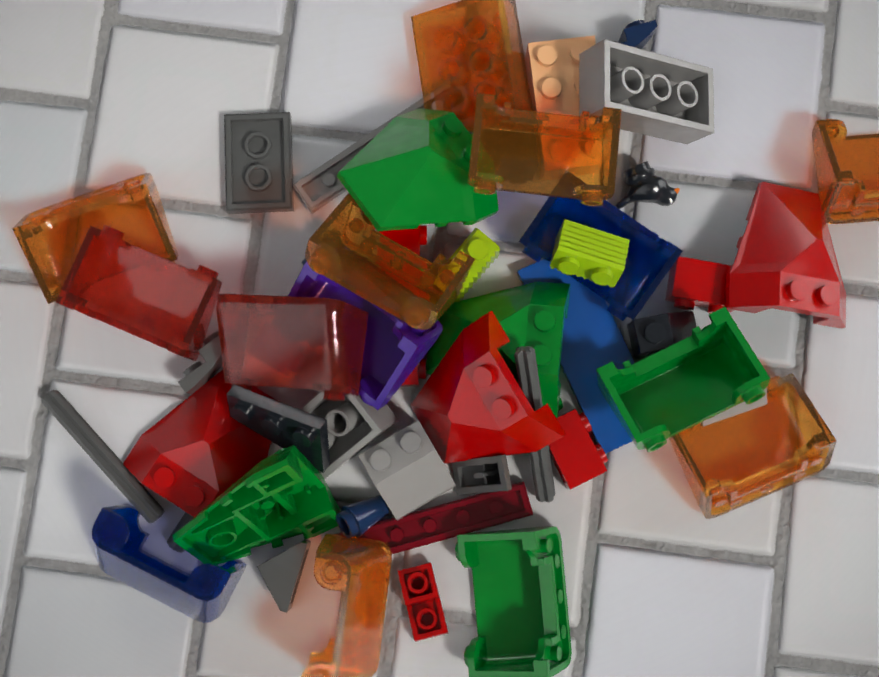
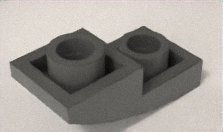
(200, 373)

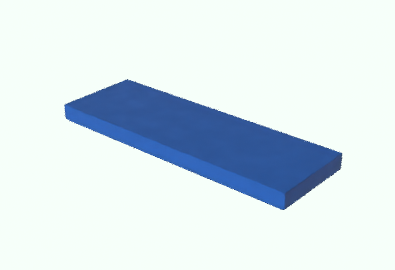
(588, 343)

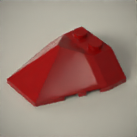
(787, 259)
(476, 405)
(197, 449)

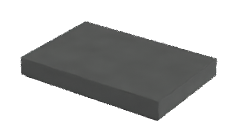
(258, 163)

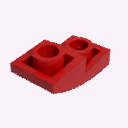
(423, 602)

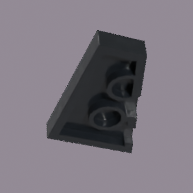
(282, 424)

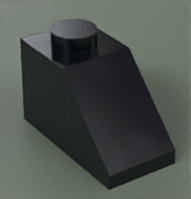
(659, 331)

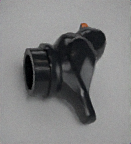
(647, 187)

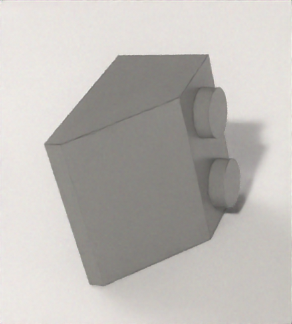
(407, 470)

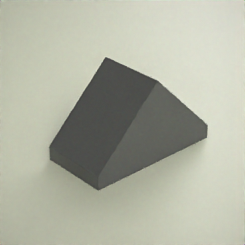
(482, 475)
(284, 572)

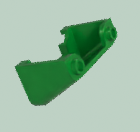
(684, 383)
(517, 602)

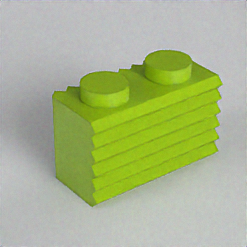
(483, 250)
(589, 253)

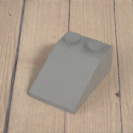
(350, 426)

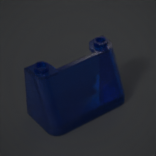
(647, 256)
(120, 555)

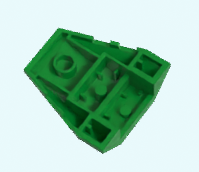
(417, 174)
(529, 316)
(267, 504)

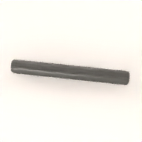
(529, 383)
(103, 456)

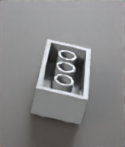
(654, 91)

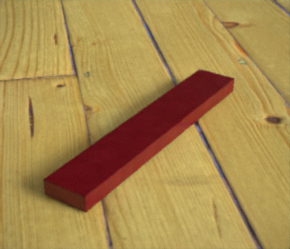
(452, 519)

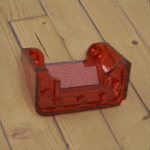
(141, 292)
(292, 343)

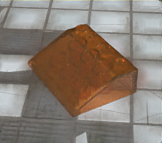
(472, 51)

